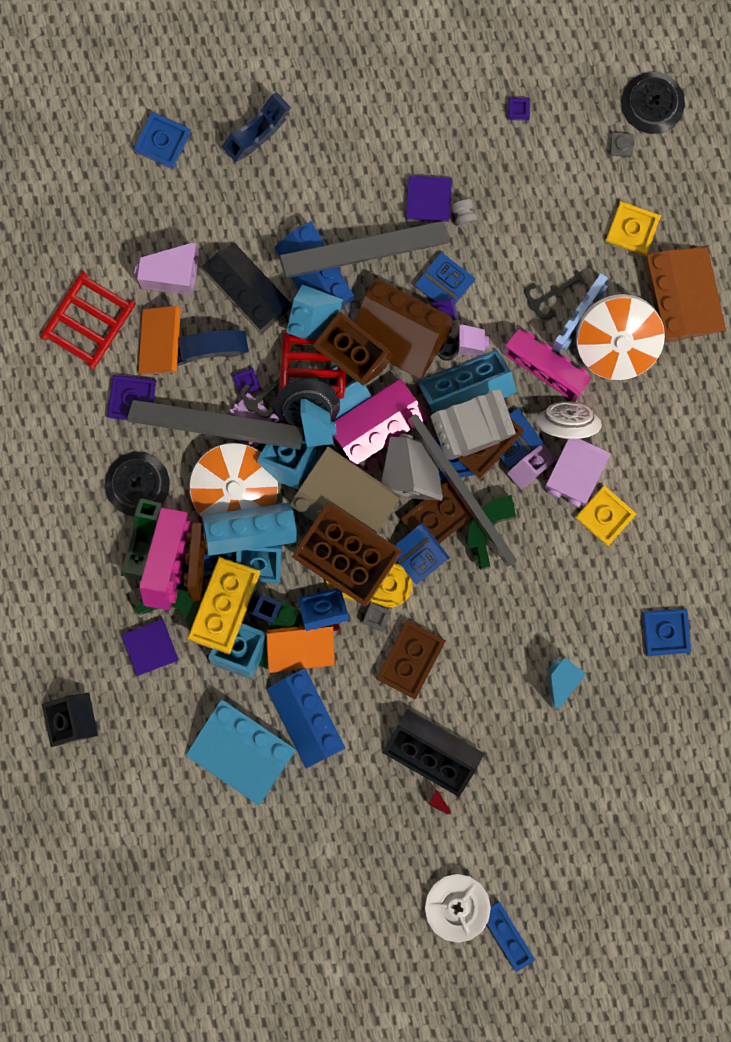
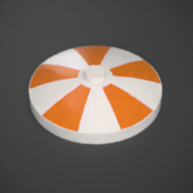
(620, 337)
(231, 480)

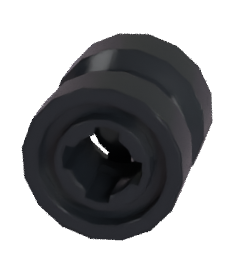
(450, 346)

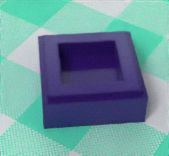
(519, 109)
(247, 377)

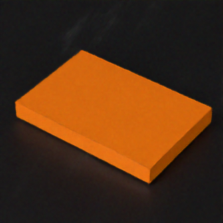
(159, 340)
(299, 649)

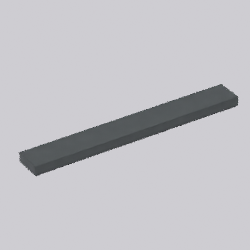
(364, 249)
(216, 424)
(462, 490)

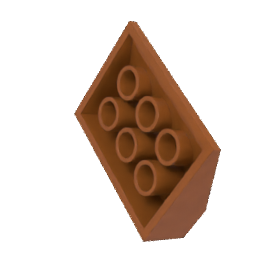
(684, 293)

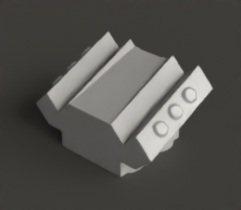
(473, 425)

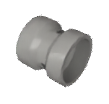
(464, 213)

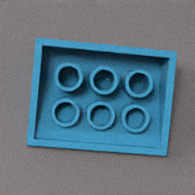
(240, 752)

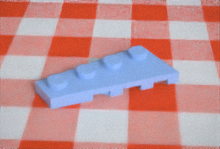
(564, 340)

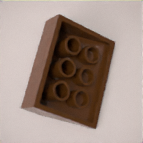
(404, 327)
(347, 554)

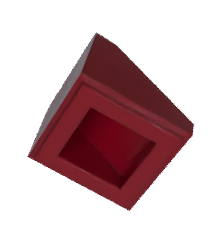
(439, 803)

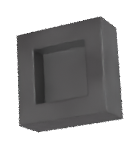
(622, 145)
(376, 617)

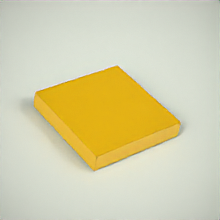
(633, 228)
(605, 515)

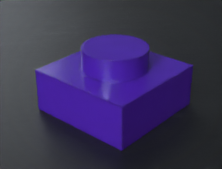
(446, 306)

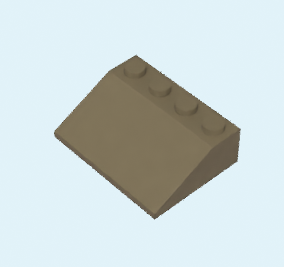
(348, 489)

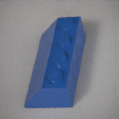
(326, 281)
(305, 718)

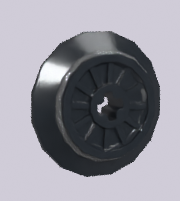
(648, 117)
(289, 400)
(134, 466)

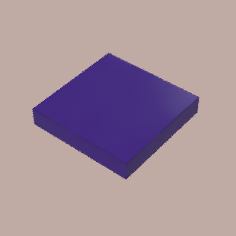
(429, 198)
(125, 390)
(150, 647)

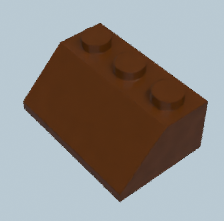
(353, 349)

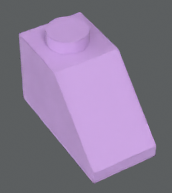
(471, 340)
(532, 466)

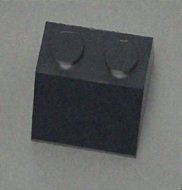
(70, 719)

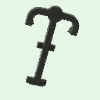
(535, 304)
(252, 405)

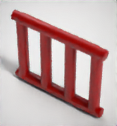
(103, 342)
(287, 355)

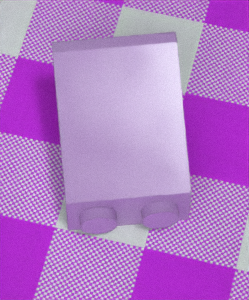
(169, 270)
(577, 471)

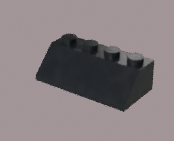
(247, 287)
(433, 753)

